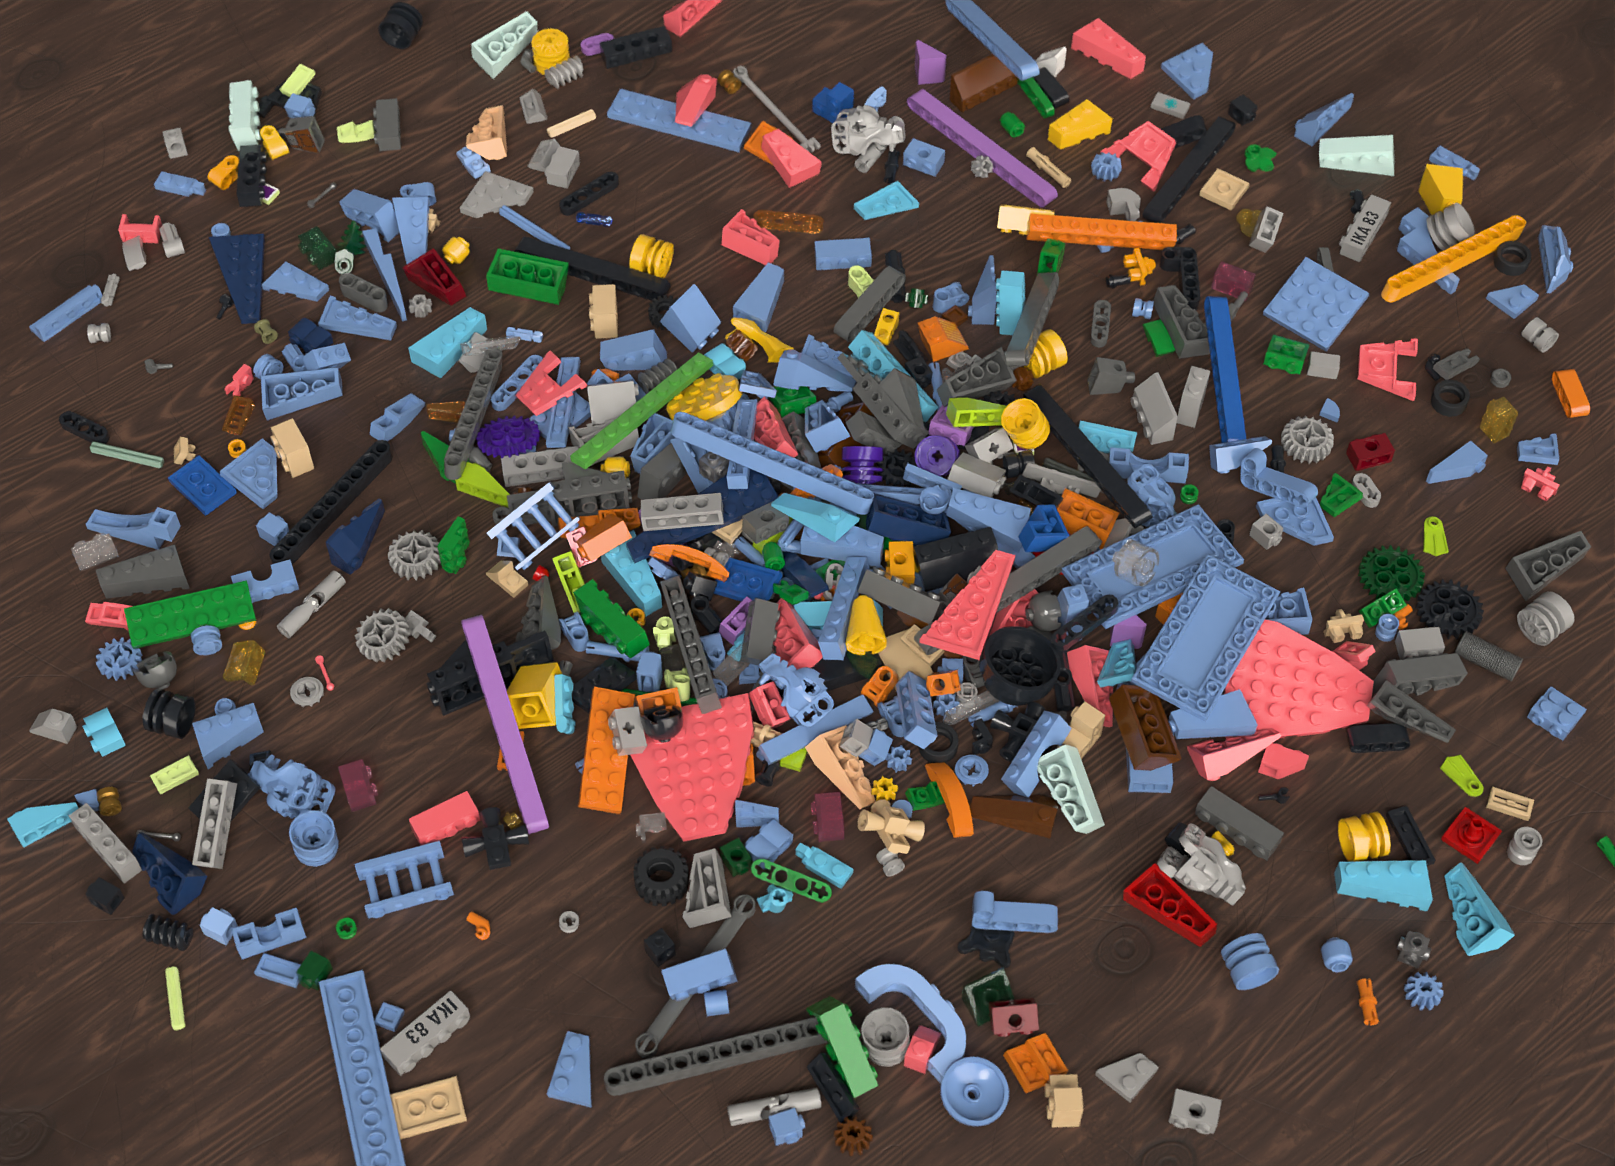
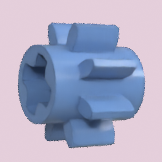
(945, 703)
(898, 759)

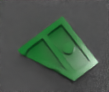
(1339, 496)

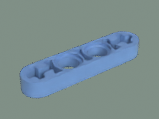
(515, 381)

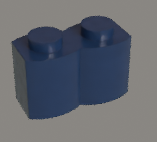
(309, 335)

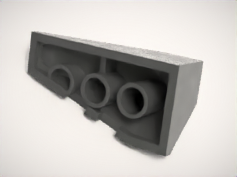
(541, 614)

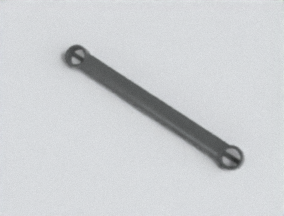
(673, 1008)

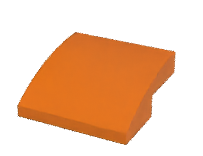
(1035, 1062)

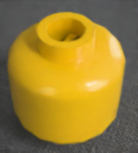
(456, 250)
(615, 464)

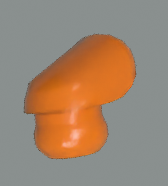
(1401, 614)

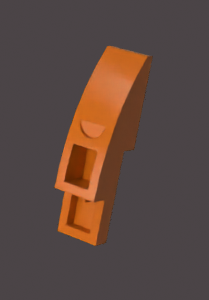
(629, 516)

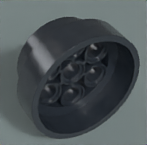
(1019, 665)

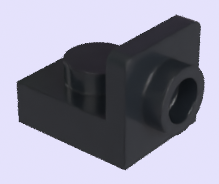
(982, 737)

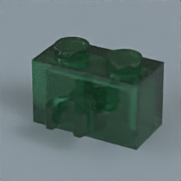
(317, 248)

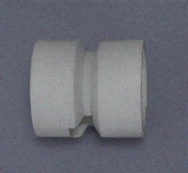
(1538, 333)
(1524, 845)

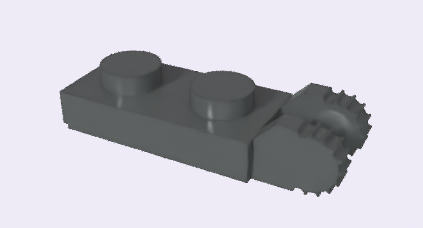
(1455, 364)

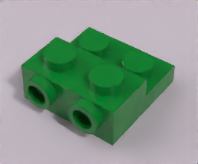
(1286, 354)
(792, 400)
(453, 545)

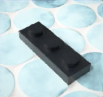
(1410, 835)
(833, 1087)

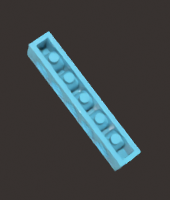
(866, 344)

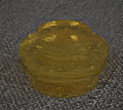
(512, 820)

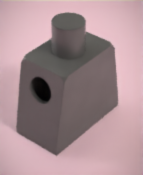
(1108, 376)

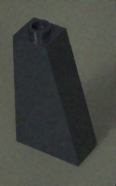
(839, 672)

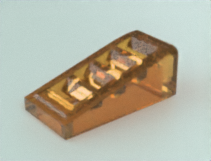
(234, 407)
(446, 411)

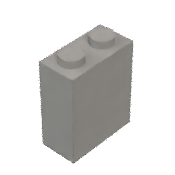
(1193, 396)
(611, 399)
(977, 475)

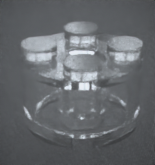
(1135, 563)

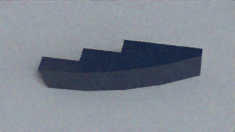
(803, 575)

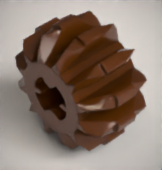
(742, 345)
(857, 1129)

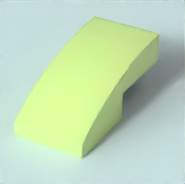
(352, 133)

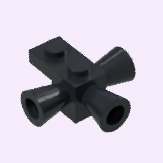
(1017, 729)
(495, 839)

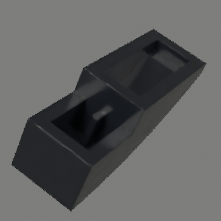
(1034, 493)

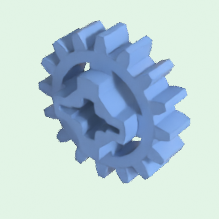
(118, 658)

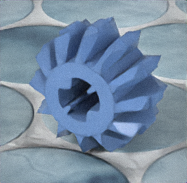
(1106, 166)
(1415, 987)

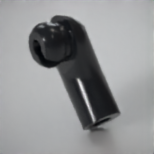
(1357, 195)
(1431, 361)

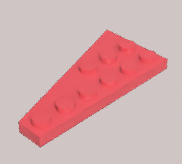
(970, 614)

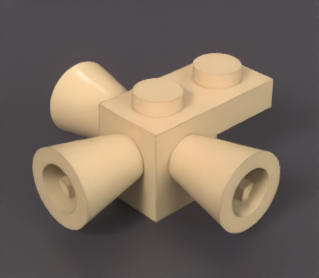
(891, 826)

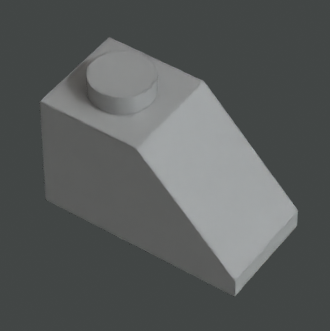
(54, 725)

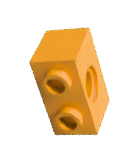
(901, 553)

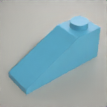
(40, 821)

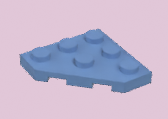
(1191, 70)
(255, 473)
(1303, 523)

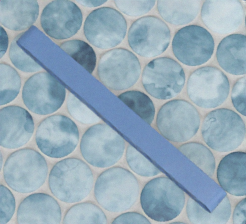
(994, 38)
(772, 463)

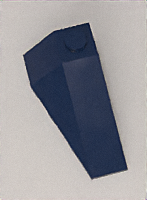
(171, 874)

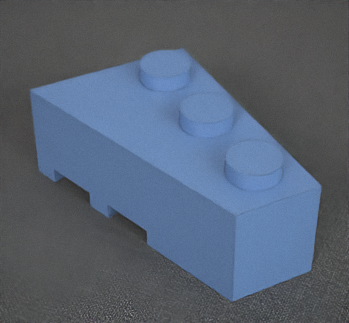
(371, 211)
(227, 731)

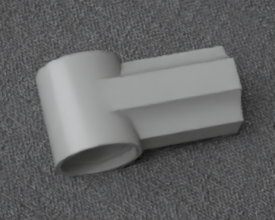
(171, 242)

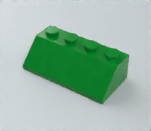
(527, 276)

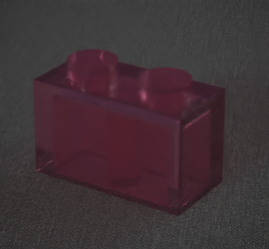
(1232, 280)
(357, 785)
(829, 817)

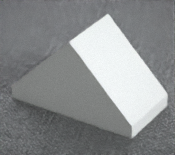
(1053, 60)

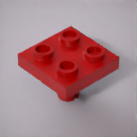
(1471, 835)

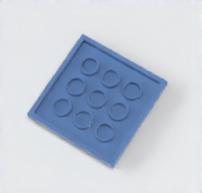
(1316, 304)

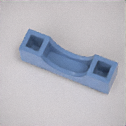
(1171, 467)
(1022, 772)

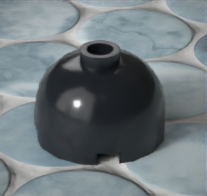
(662, 723)

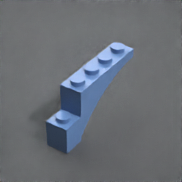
(1418, 246)
(142, 529)

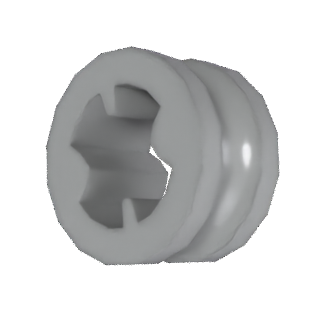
(564, 927)

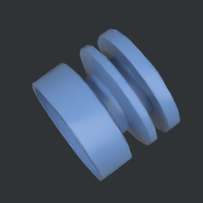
(305, 833)
(1249, 961)

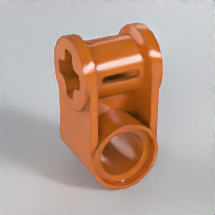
(879, 686)

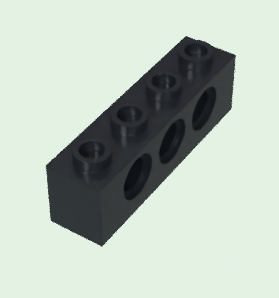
(635, 47)
(251, 175)

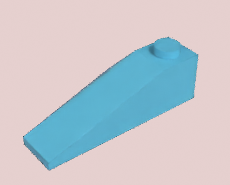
(821, 517)
(1477, 918)

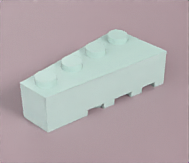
(504, 44)
(244, 114)
(1359, 154)
(1070, 786)

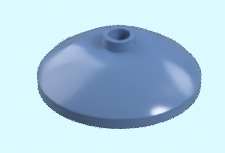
(986, 1083)

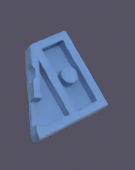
(754, 814)

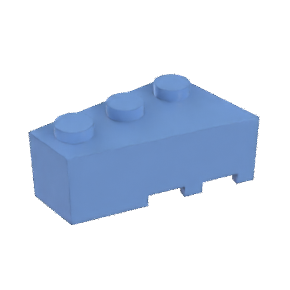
(632, 352)
(823, 427)
(653, 440)
(689, 456)
(699, 975)

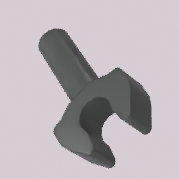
(1233, 307)

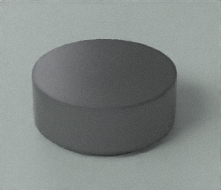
(1500, 378)

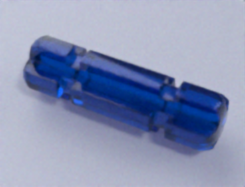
(594, 219)

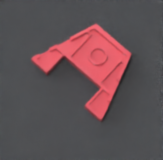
(1149, 146)
(1379, 366)
(541, 391)

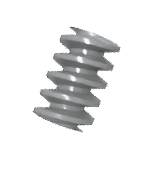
(564, 71)

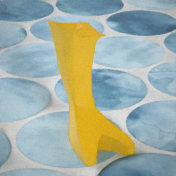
(771, 345)

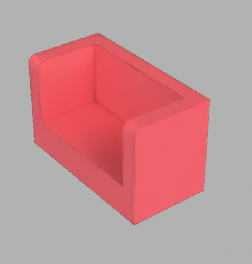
(148, 232)

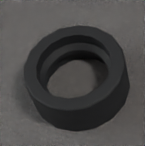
(1510, 268)
(1452, 387)
(943, 756)

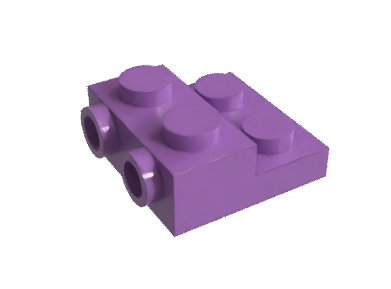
(942, 426)

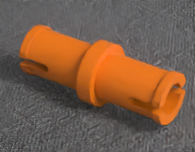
(1367, 1001)

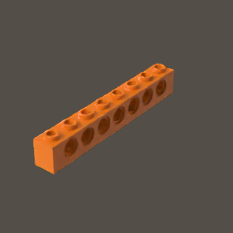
(1101, 232)

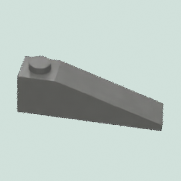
(1401, 709)

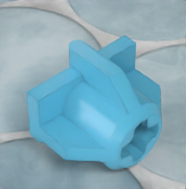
(775, 899)

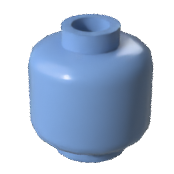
(1336, 954)

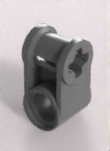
(972, 672)

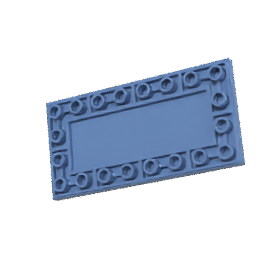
(1181, 549)
(1205, 637)

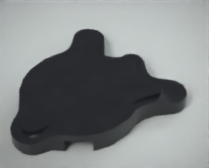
(990, 943)

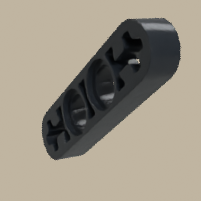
(609, 179)
(1082, 620)

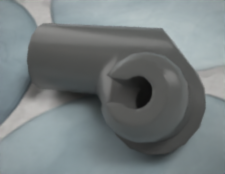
(527, 59)

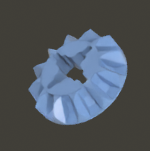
(967, 762)

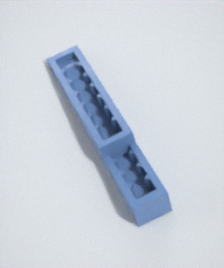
(386, 269)
(745, 426)

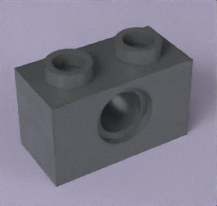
(764, 523)

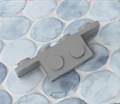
(1058, 481)

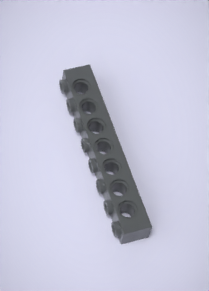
(691, 645)

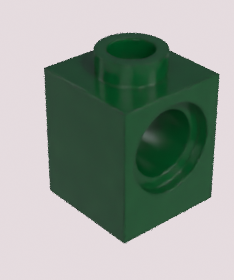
(735, 849)

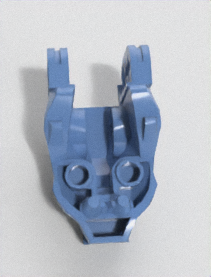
(1154, 493)
(794, 695)
(291, 784)

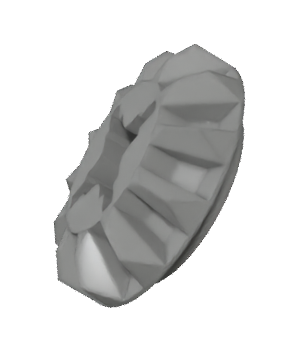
(298, 691)

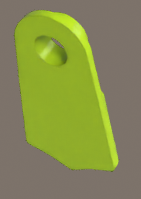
(1434, 537)
(1462, 775)

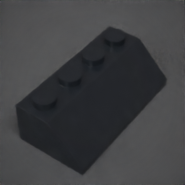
(954, 555)

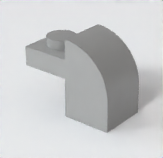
(1123, 202)

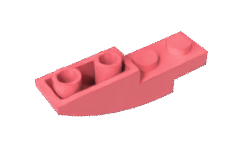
(107, 615)

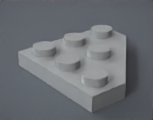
(494, 192)

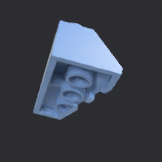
(1318, 122)
(984, 299)
(799, 369)

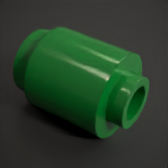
(1012, 124)
(773, 556)

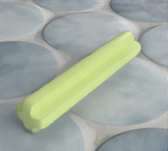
(175, 998)

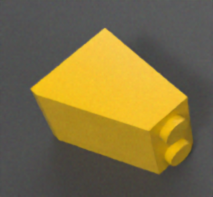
(1441, 187)
(534, 695)

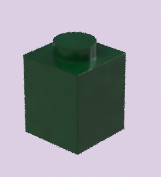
(313, 970)

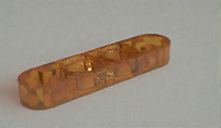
(788, 219)

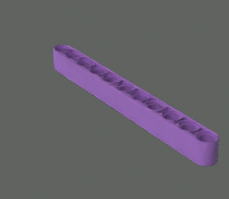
(980, 145)
(505, 724)

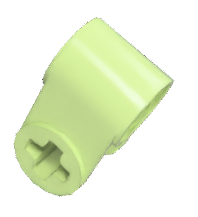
(859, 280)
(680, 680)

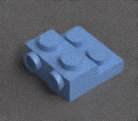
(1556, 713)

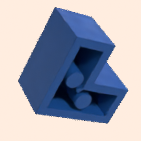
(830, 102)
(1043, 529)

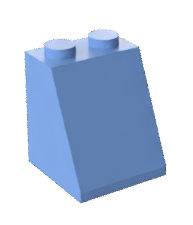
(691, 319)

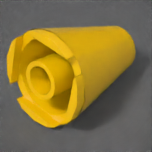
(865, 628)

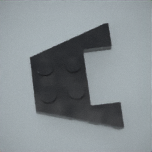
(279, 99)

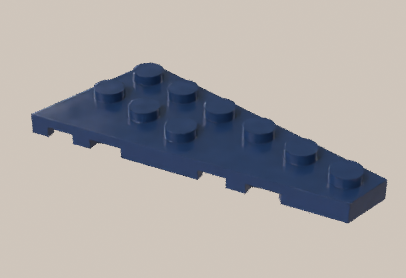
(242, 268)

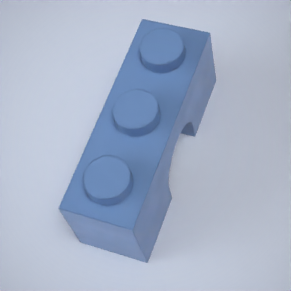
(280, 582)
(256, 940)

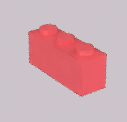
(445, 819)

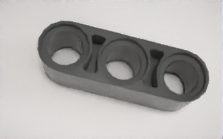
(363, 292)

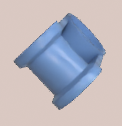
(420, 190)
(948, 297)
(574, 629)
(713, 649)
(891, 712)

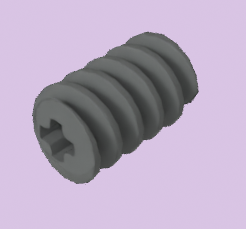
(656, 375)

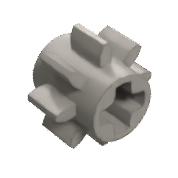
(981, 166)
(420, 305)

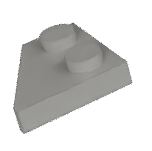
(1128, 1075)

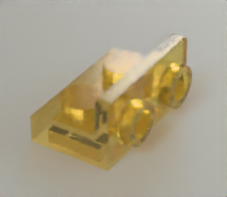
(244, 662)

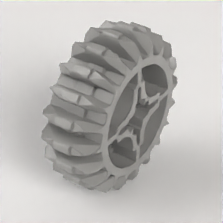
(1319, 439)
(403, 550)
(375, 630)

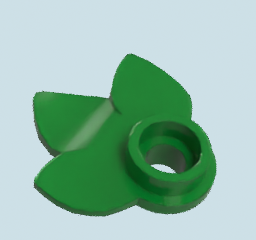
(1259, 158)

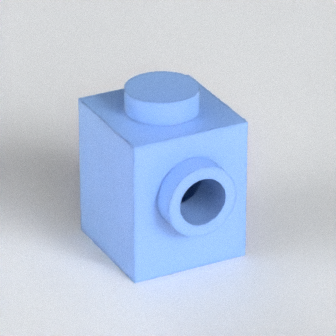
(218, 925)

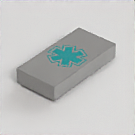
(1170, 105)

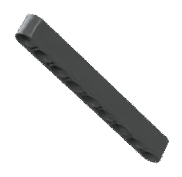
(1032, 319)
(473, 414)

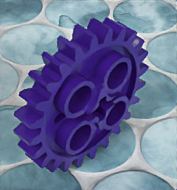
(508, 436)

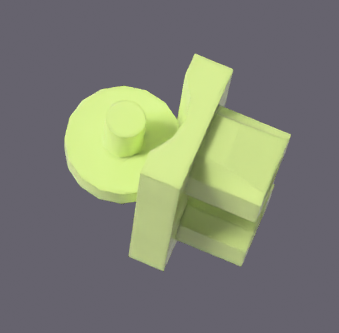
(664, 632)

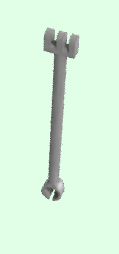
(809, 145)

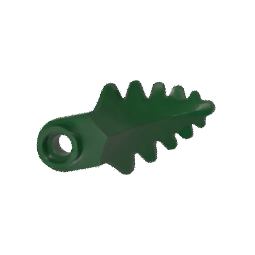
(349, 248)

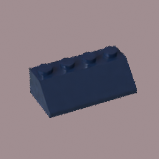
(905, 521)

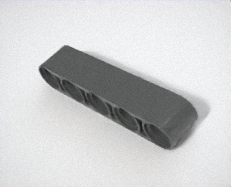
(869, 303)

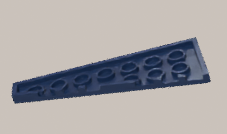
(735, 505)

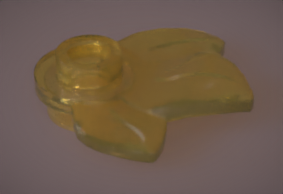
(1247, 220)

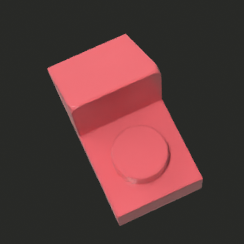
(1355, 653)

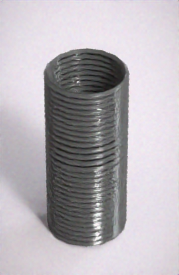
(1484, 655)

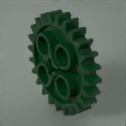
(1391, 573)

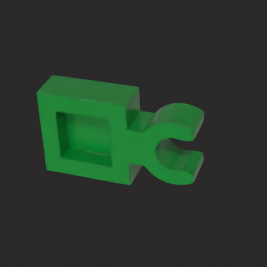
(792, 594)

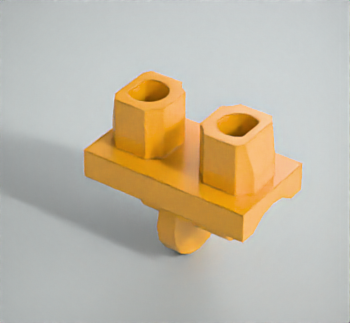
(1141, 266)

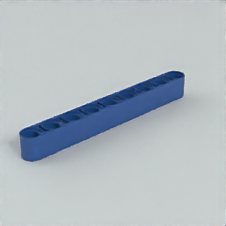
(1224, 369)

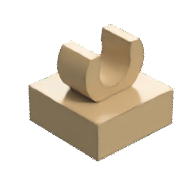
(182, 451)

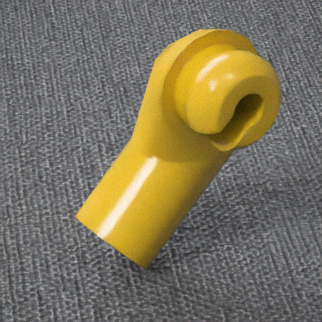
(1226, 845)

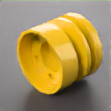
(549, 49)
(651, 256)
(1048, 354)
(1025, 423)
(1364, 837)

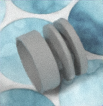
(1450, 226)
(1545, 618)
(886, 1025)

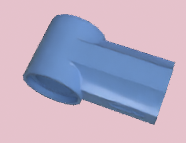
(294, 357)

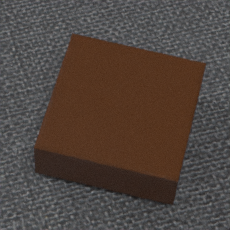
(955, 315)

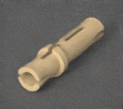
(1043, 162)

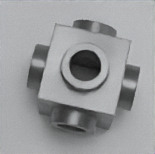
(713, 466)
(1413, 949)

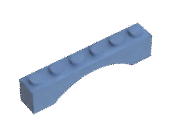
(836, 624)

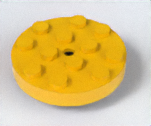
(706, 397)

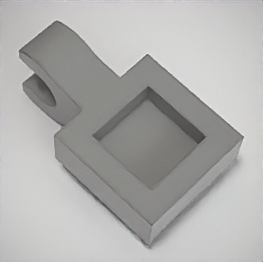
(418, 626)

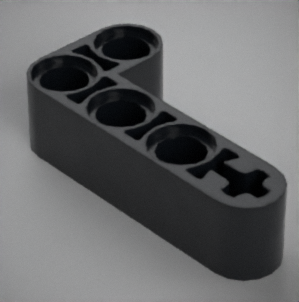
(1185, 263)

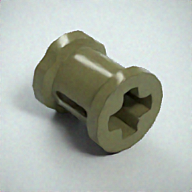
(266, 331)

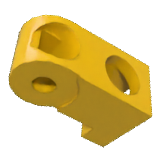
(886, 326)

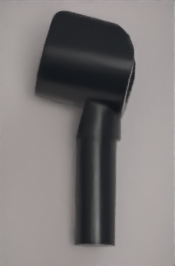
(226, 303)
(1277, 796)

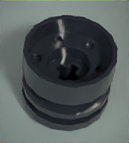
(400, 25)
(169, 713)

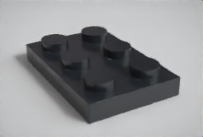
(608, 675)
(245, 788)

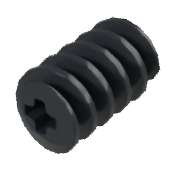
(166, 933)

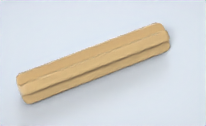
(571, 123)

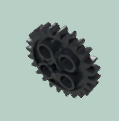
(1449, 608)

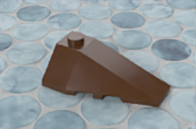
(1026, 814)

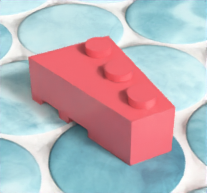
(790, 158)
(749, 239)

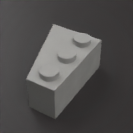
(583, 435)
(708, 891)

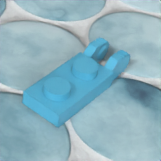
(564, 704)

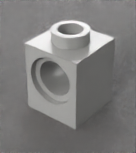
(175, 143)
(1266, 532)
(856, 738)

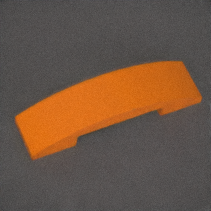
(715, 569)
(954, 797)

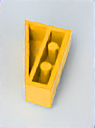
(1079, 124)

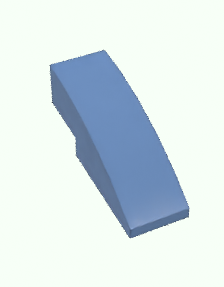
(396, 417)

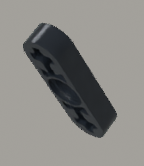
(80, 421)

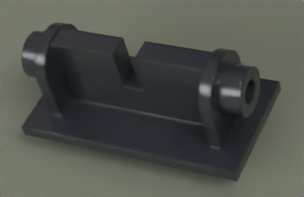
(908, 347)

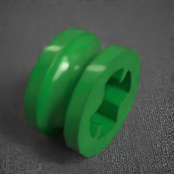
(1188, 499)
(349, 922)

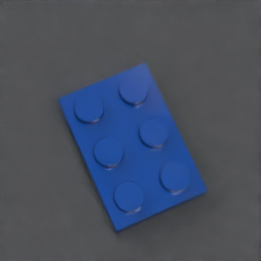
(202, 485)
(747, 581)

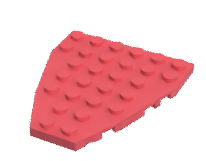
(1299, 684)
(700, 768)

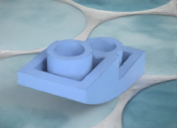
(877, 99)
(473, 162)

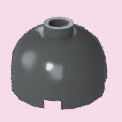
(1044, 611)
(156, 671)

